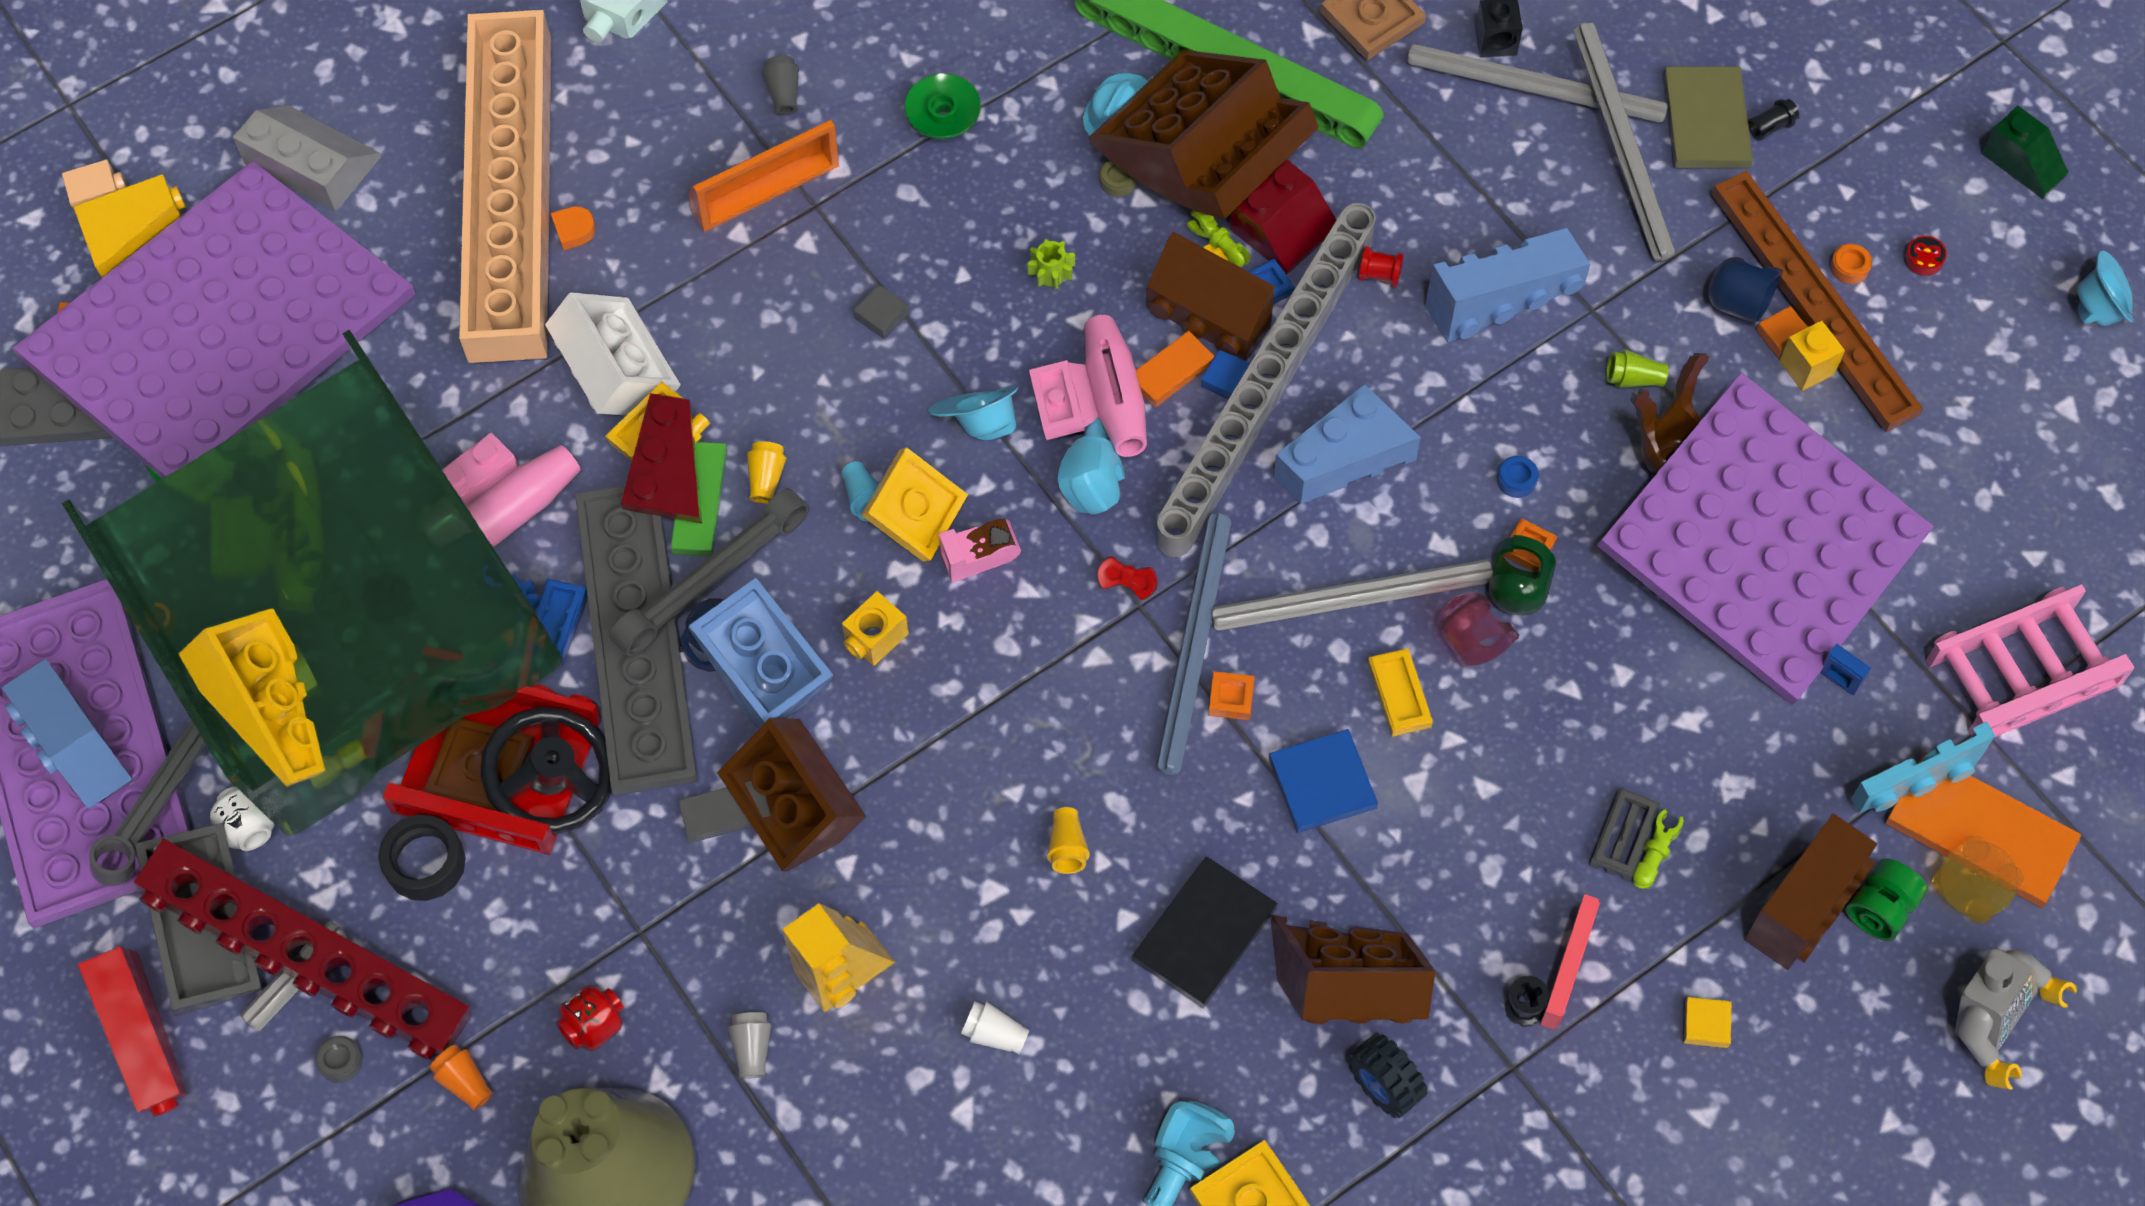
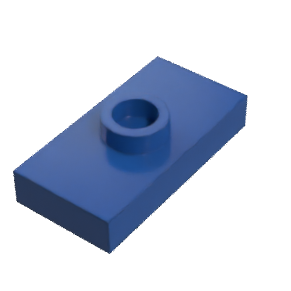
(560, 612)

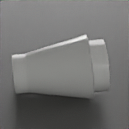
(750, 1043)

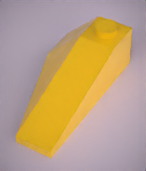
(253, 684)

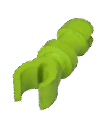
(1207, 227)
(1656, 851)

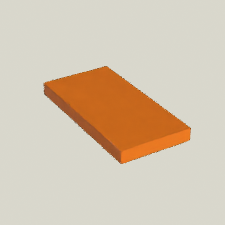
(1974, 808)

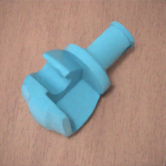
(1091, 472)
(1179, 1145)

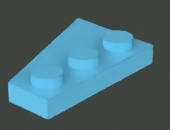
(1919, 779)

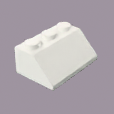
(609, 351)

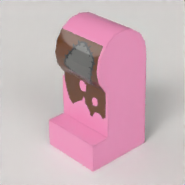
(978, 548)

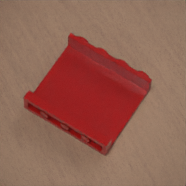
(410, 799)

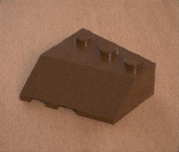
(1351, 973)

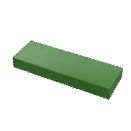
(699, 538)

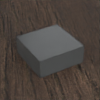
(881, 311)

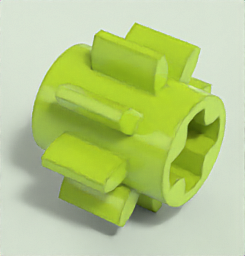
(1051, 263)

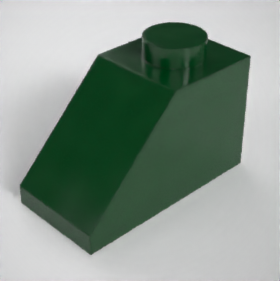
(2026, 152)

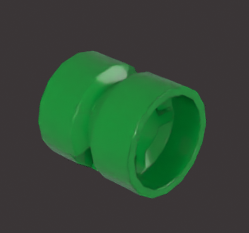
(1887, 899)

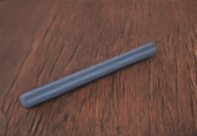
(1193, 645)

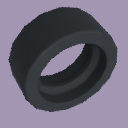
(402, 834)

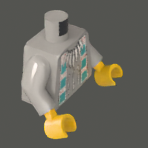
(1996, 1003)

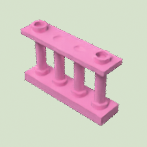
(2029, 703)

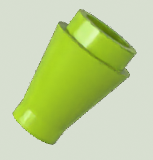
(1634, 370)

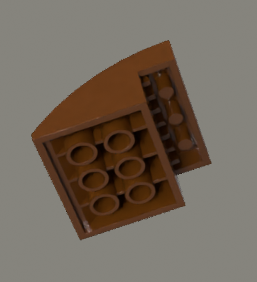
(1206, 131)

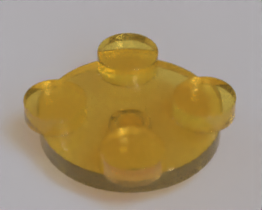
(1978, 879)

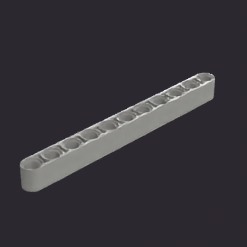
(1262, 391)

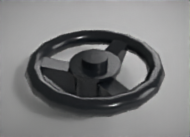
(547, 767)

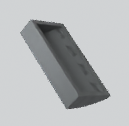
(193, 964)

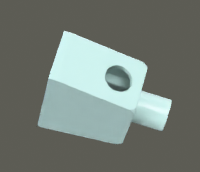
(617, 16)

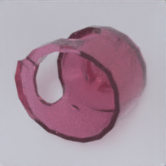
(1467, 622)

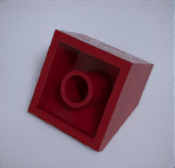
(1284, 217)

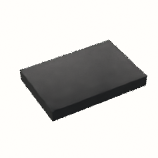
(1204, 932)

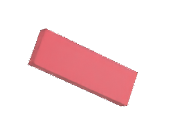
(1570, 962)

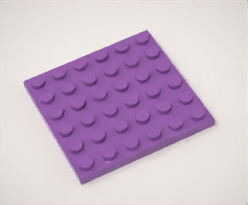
(1766, 537)

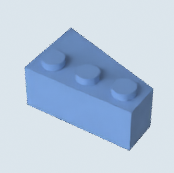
(1345, 445)
(65, 734)

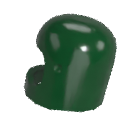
(1520, 590)

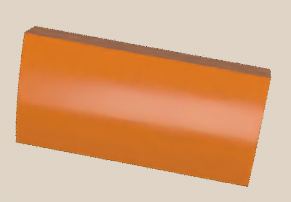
(764, 176)

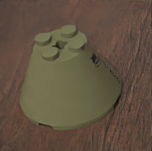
(606, 1151)

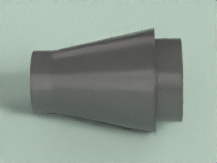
(781, 79)

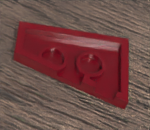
(664, 462)

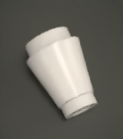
(994, 1029)

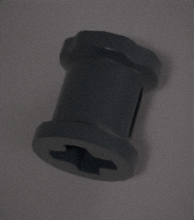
(1532, 989)

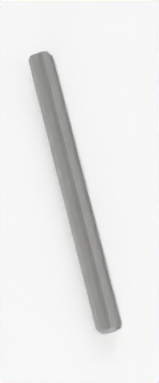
(1529, 81)
(1624, 142)
(1351, 594)

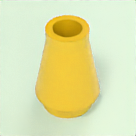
(764, 470)
(1067, 842)

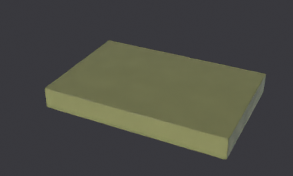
(1707, 117)

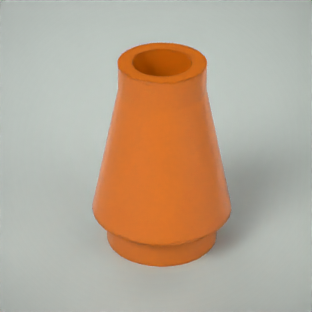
(460, 1075)

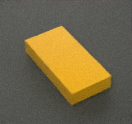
(1400, 692)

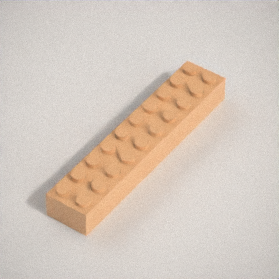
(506, 188)

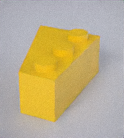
(833, 955)

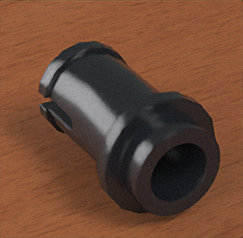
(1780, 115)

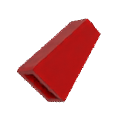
(134, 1029)

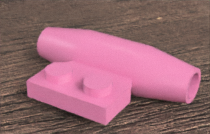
(1102, 388)
(501, 492)

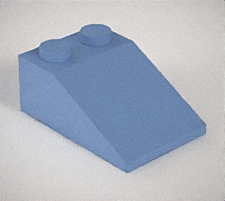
(760, 655)

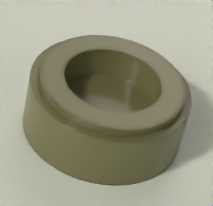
(1116, 181)

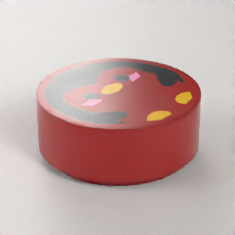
(1925, 255)

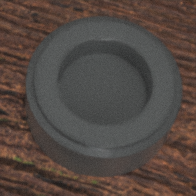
(339, 1059)

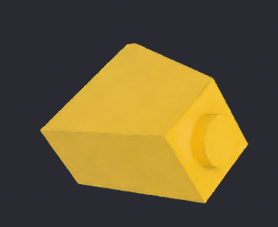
(127, 220)

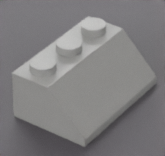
(305, 154)

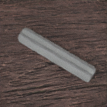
(278, 991)

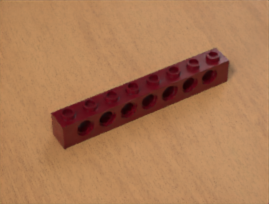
(173, 866)

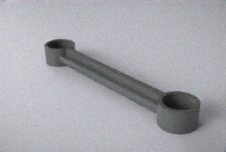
(639, 628)
(147, 808)

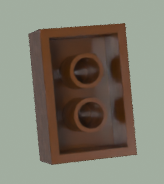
(1813, 893)

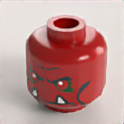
(590, 1017)

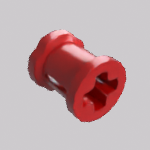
(1381, 266)

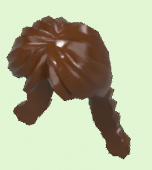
(1665, 434)

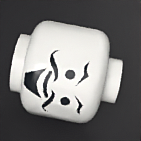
(243, 822)

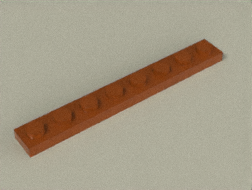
(1817, 300)

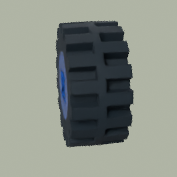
(1387, 1075)

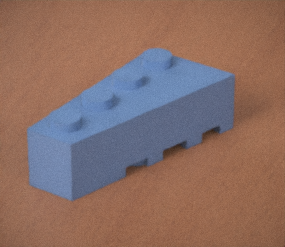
(1504, 283)

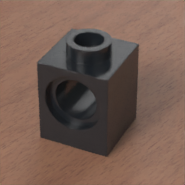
(1498, 28)

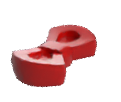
(1141, 580)

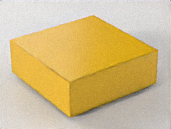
(1707, 1022)

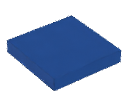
(1323, 781)

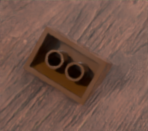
(1210, 297)
(803, 792)

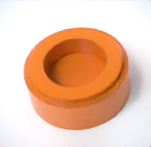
(1851, 263)

